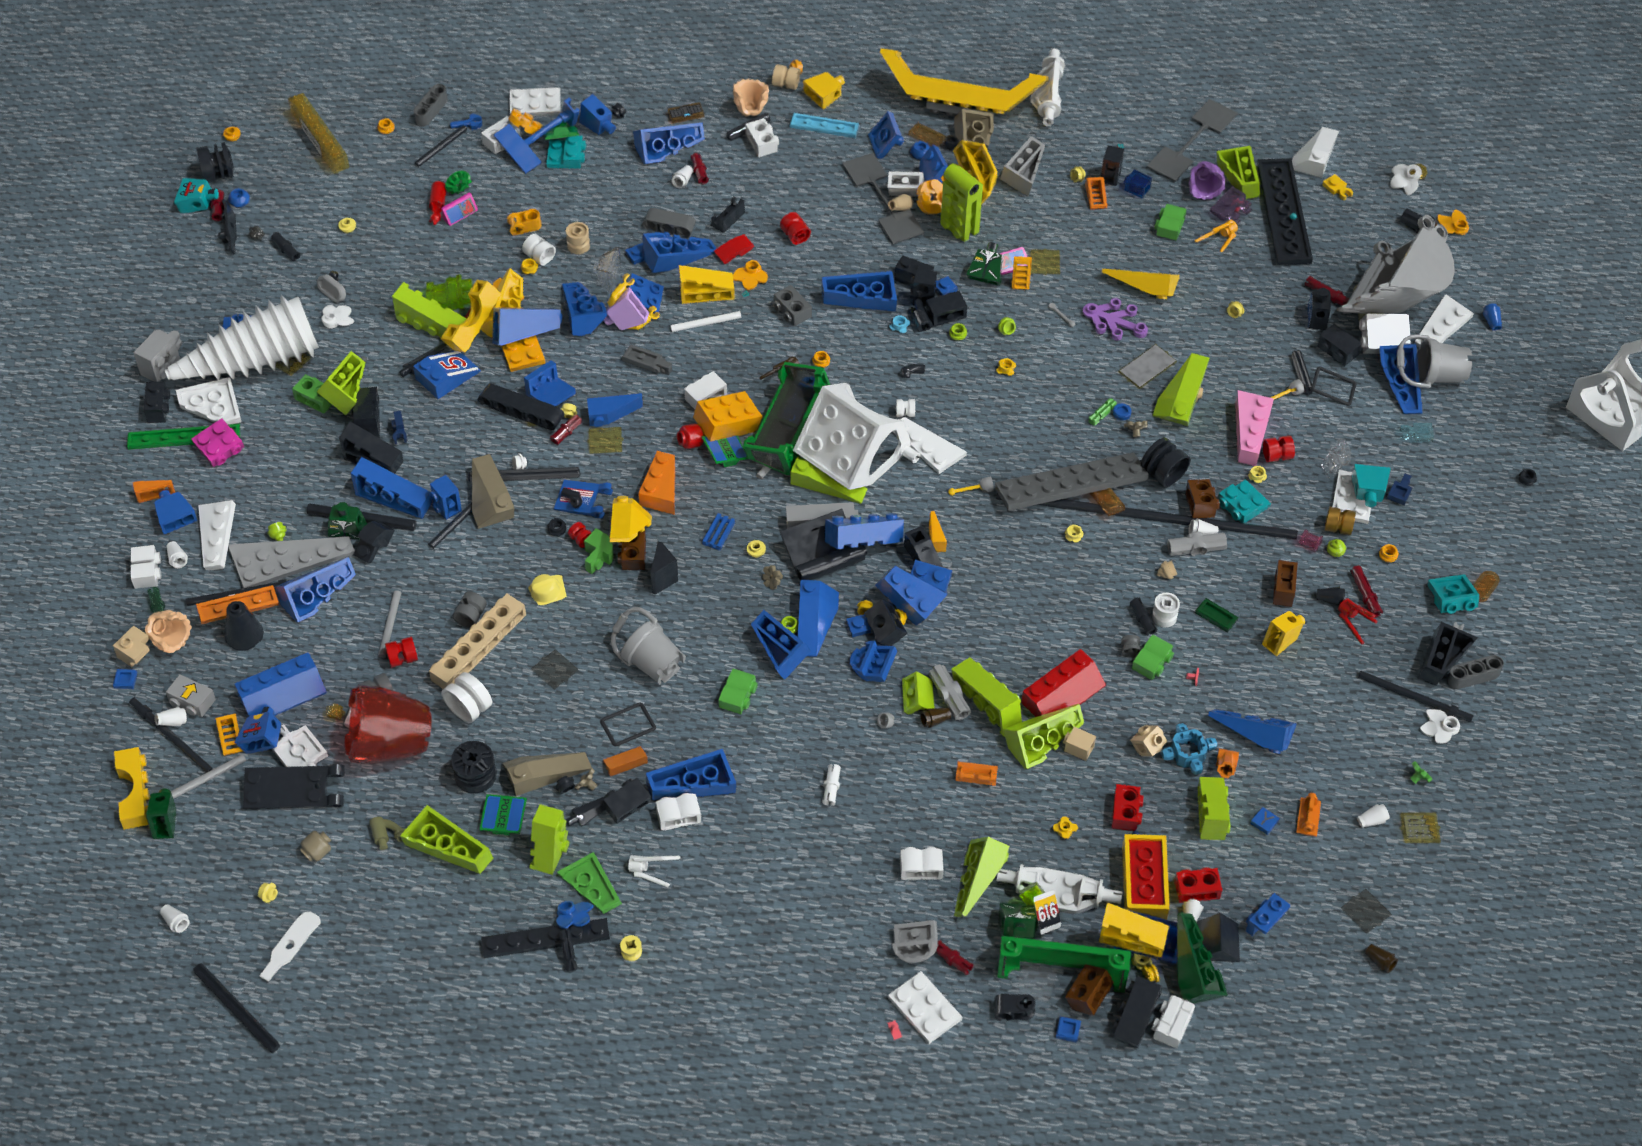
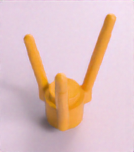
(1227, 229)

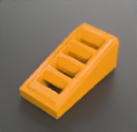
(1021, 273)
(936, 533)
(223, 721)

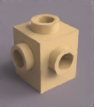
(1149, 740)

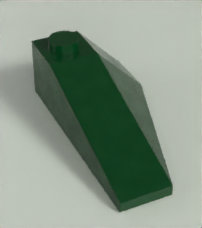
(1196, 972)

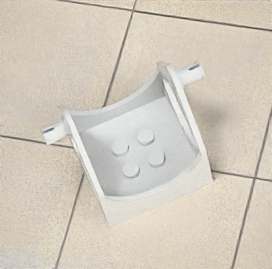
(1612, 399)
(845, 436)

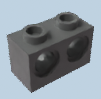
(792, 305)

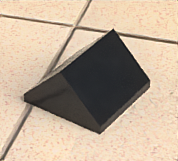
(664, 569)
(1220, 937)

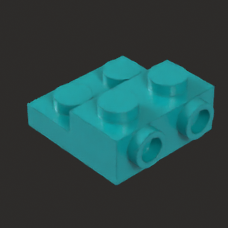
(566, 153)
(1243, 501)
(1454, 593)

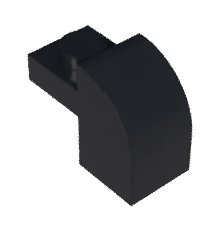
(371, 538)

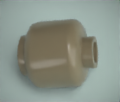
(315, 845)

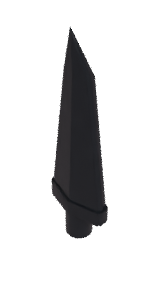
(408, 367)
(586, 812)

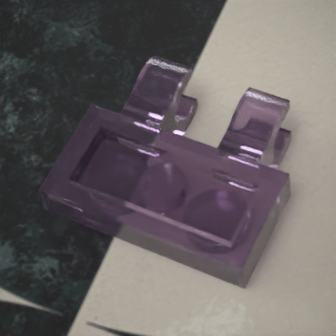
(1226, 205)

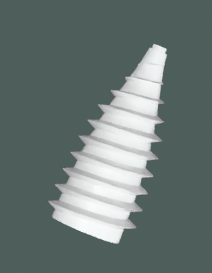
(251, 343)

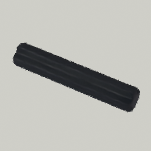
(741, 130)
(1302, 371)

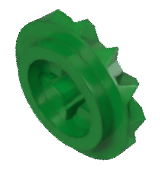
(453, 180)

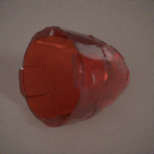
(385, 726)

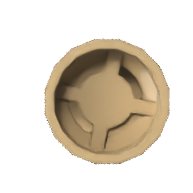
(787, 77)
(577, 238)

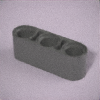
(430, 105)
(669, 222)
(1475, 672)

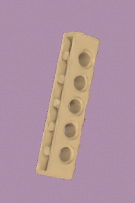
(478, 641)

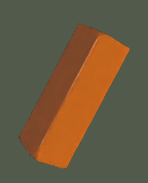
(625, 761)

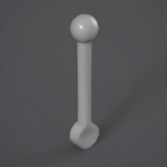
(1052, 306)

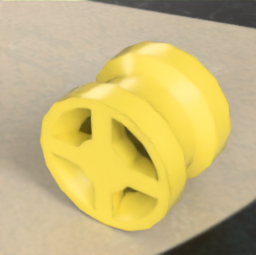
(631, 953)

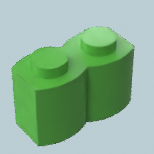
(1171, 221)
(1152, 657)
(737, 691)

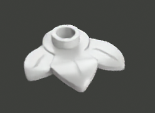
(1404, 179)
(336, 316)
(1438, 727)

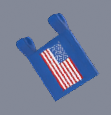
(588, 493)

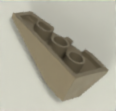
(489, 494)
(541, 770)

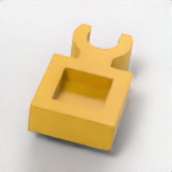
(1337, 185)

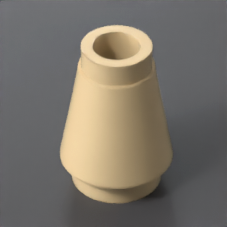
(901, 203)

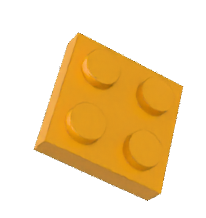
(523, 354)

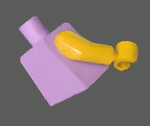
(626, 309)

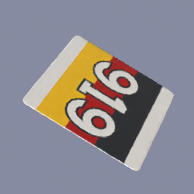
(1047, 912)

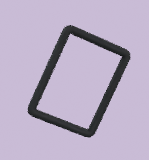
(1330, 396)
(623, 711)

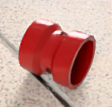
(579, 533)

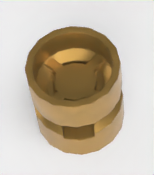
(1340, 520)

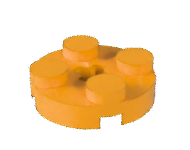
(525, 121)
(924, 190)

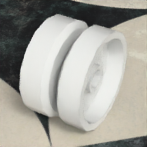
(466, 697)

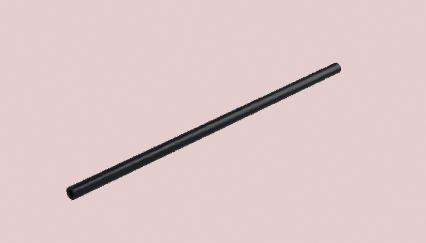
(1174, 518)

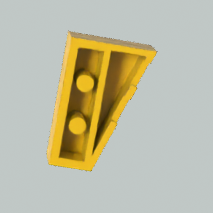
(705, 285)
(1132, 931)

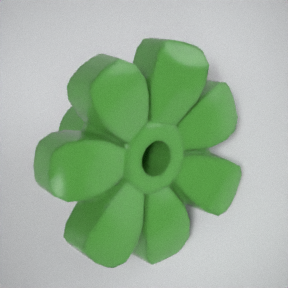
(1420, 773)

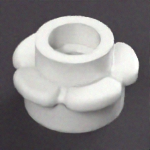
(519, 462)

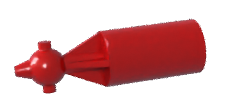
(437, 200)

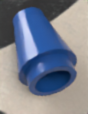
(1493, 316)

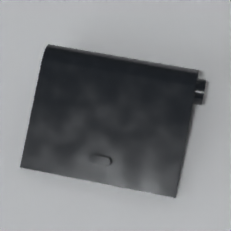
(811, 553)

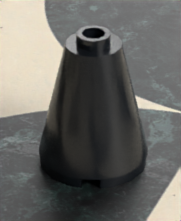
(241, 627)

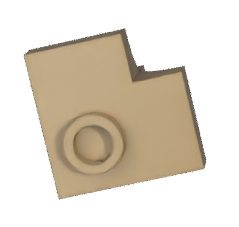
(132, 646)

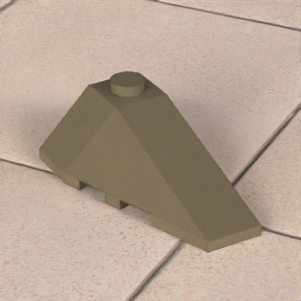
(974, 126)

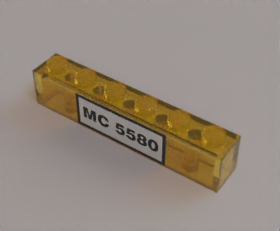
(318, 133)

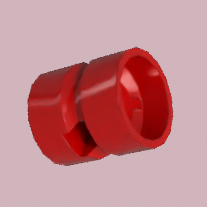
(795, 228)
(1281, 448)
(408, 653)

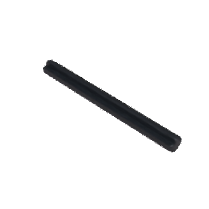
(537, 473)
(393, 522)
(236, 1008)

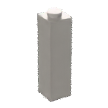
(802, 513)

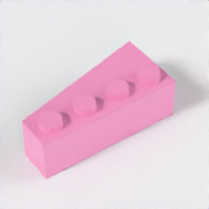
(1251, 423)

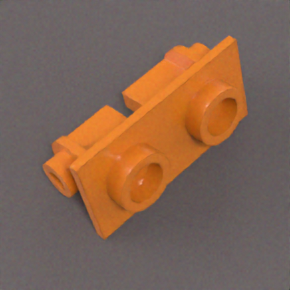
(976, 773)
(1309, 815)

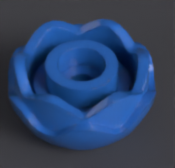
(919, 149)
(238, 197)

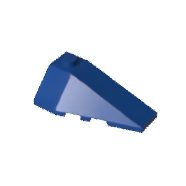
(667, 253)

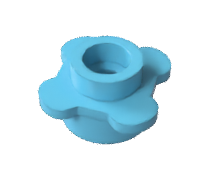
(900, 320)

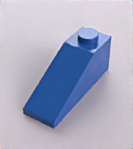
(611, 408)

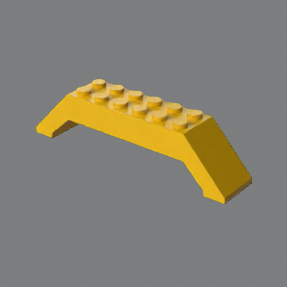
(957, 92)

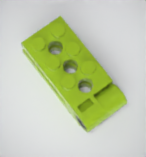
(961, 202)

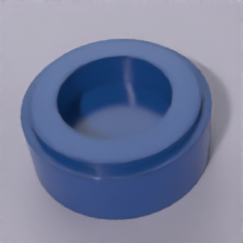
(1122, 411)

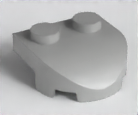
(915, 941)

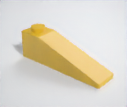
(1152, 283)
(511, 293)
(627, 519)

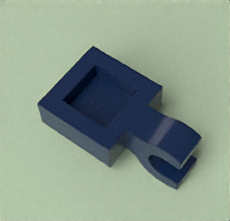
(398, 425)
(1401, 490)

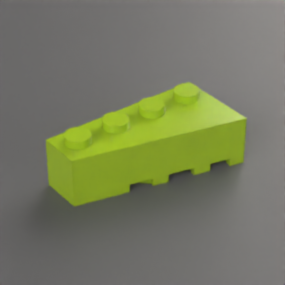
(422, 313)
(444, 840)

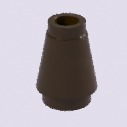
(934, 716)
(1382, 958)

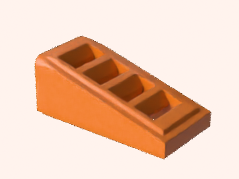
(1096, 182)
(150, 490)

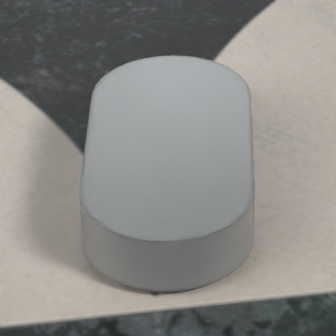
(331, 288)

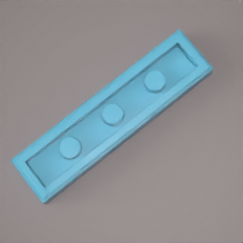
(824, 125)

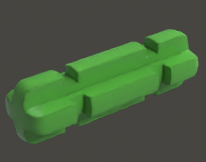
(1102, 411)

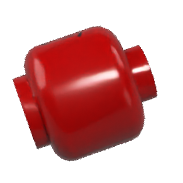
(690, 436)

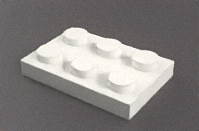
(536, 101)
(1345, 498)
(925, 1007)

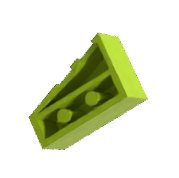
(1240, 170)
(343, 383)
(1213, 808)
(549, 838)

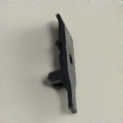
(229, 234)

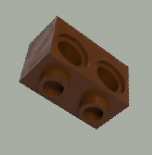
(1201, 498)
(633, 553)
(1285, 583)
(1089, 989)

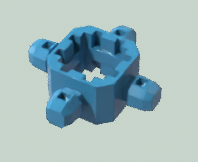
(1195, 760)

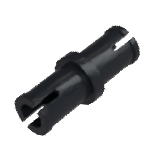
(285, 246)
(1143, 616)

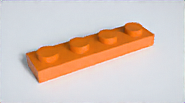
(254, 600)

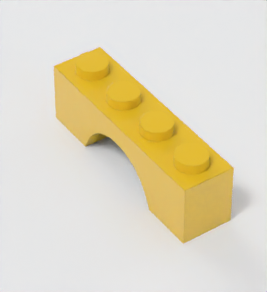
(482, 298)
(129, 766)

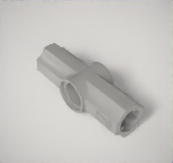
(1197, 543)
(950, 692)

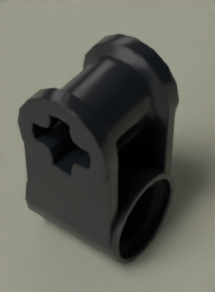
(1012, 1007)

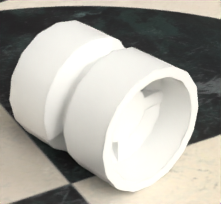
(538, 249)
(1165, 610)

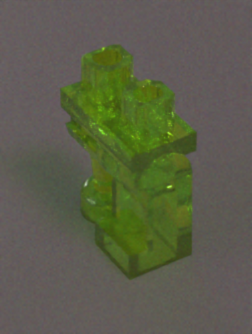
(450, 293)

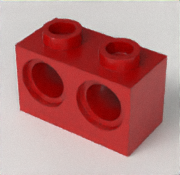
(1127, 808)
(1199, 890)

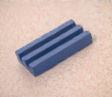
(724, 520)

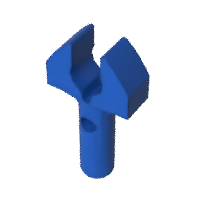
(468, 123)

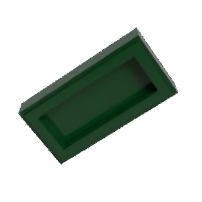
(1216, 615)

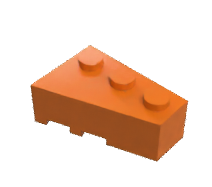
(659, 484)

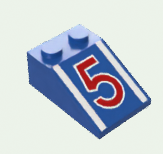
(444, 372)

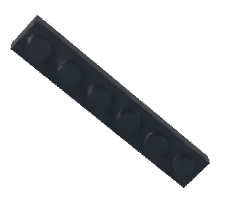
(542, 938)

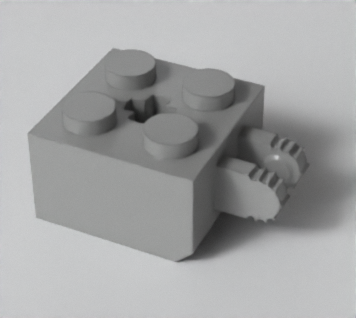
(157, 354)

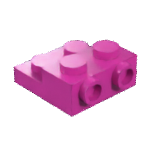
(218, 443)

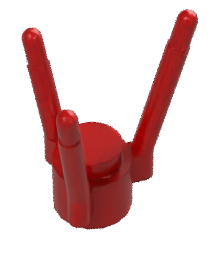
(1350, 609)

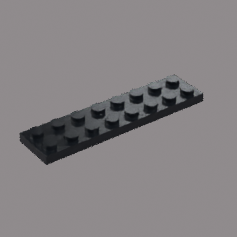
(1281, 200)

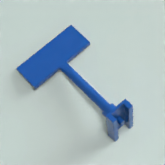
(519, 148)

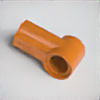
(1226, 762)

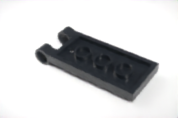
(290, 787)

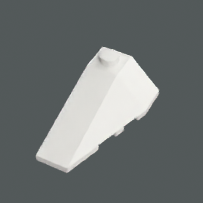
(1315, 153)

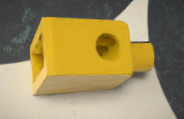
(823, 88)
(1286, 625)

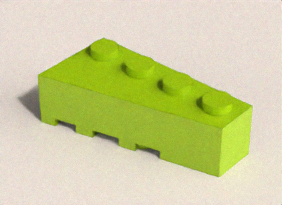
(988, 694)

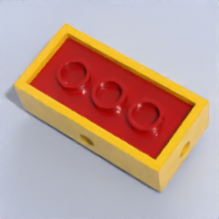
(1146, 874)

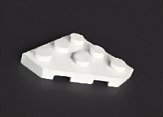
(211, 401)

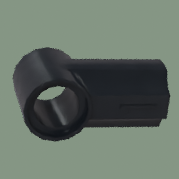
(1411, 219)

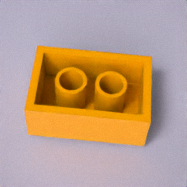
(727, 416)

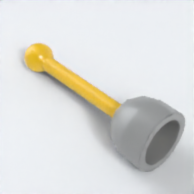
(1295, 387)
(985, 485)

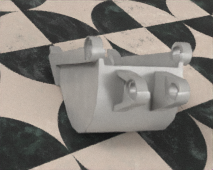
(1405, 275)

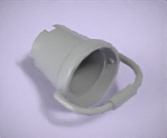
(1436, 362)
(648, 648)

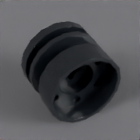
(215, 162)
(1165, 462)
(473, 767)

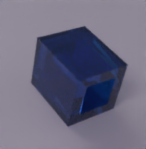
(1137, 183)

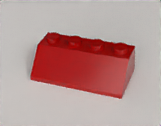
(1064, 685)

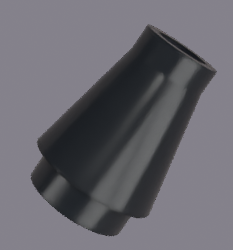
(1331, 595)

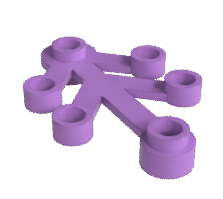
(1096, 312)

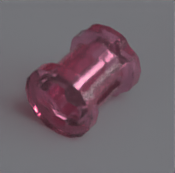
(1308, 538)

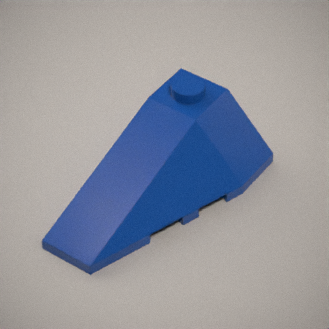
(660, 142)
(583, 309)
(1407, 395)
(305, 593)
(816, 612)
(1270, 734)

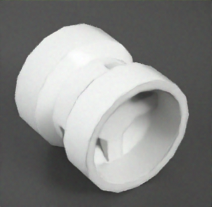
(905, 408)

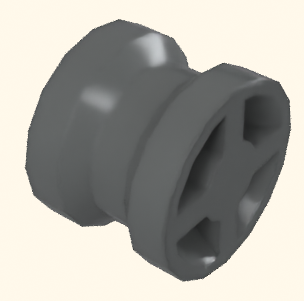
(1130, 646)

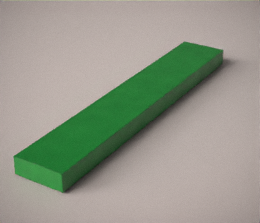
(167, 437)

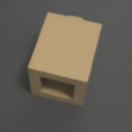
(1079, 743)

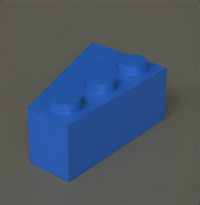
(910, 594)
(780, 644)

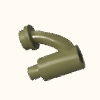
(378, 827)

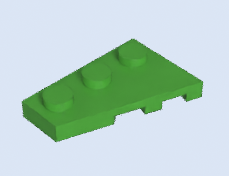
(591, 882)

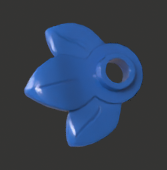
(572, 913)

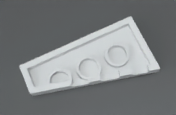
(1445, 320)
(933, 449)
(215, 532)

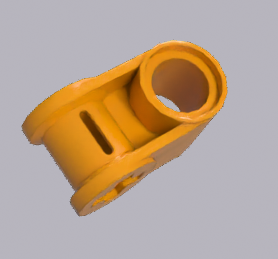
(525, 221)

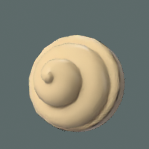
(1167, 570)

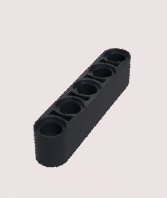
(521, 406)

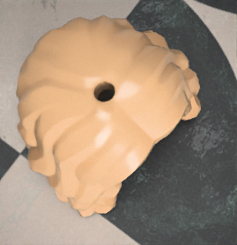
(750, 96)
(168, 630)

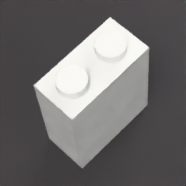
(1383, 331)

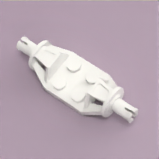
(1046, 97)
(1067, 887)

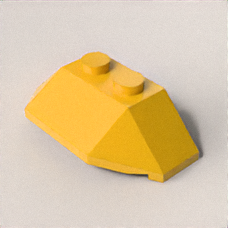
(977, 162)

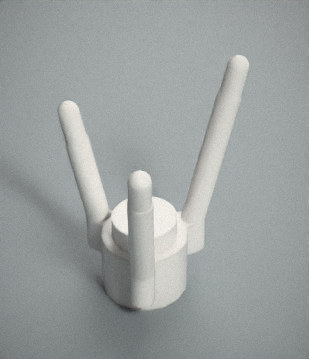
(640, 863)

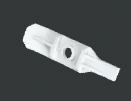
(296, 935)

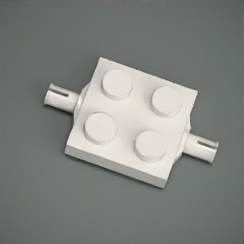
(299, 748)

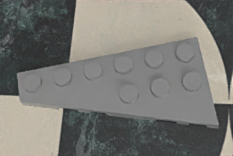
(275, 560)

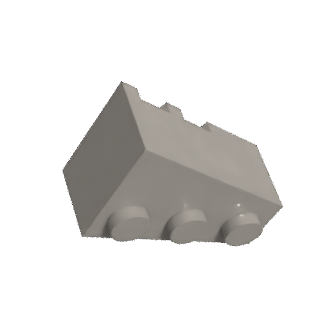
(1023, 166)

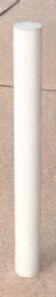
(706, 321)

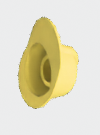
(547, 589)

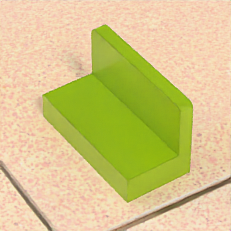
(917, 693)

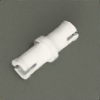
(831, 784)

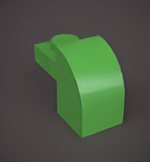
(600, 550)

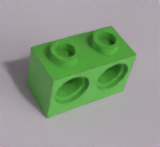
(306, 393)

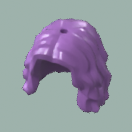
(1206, 181)

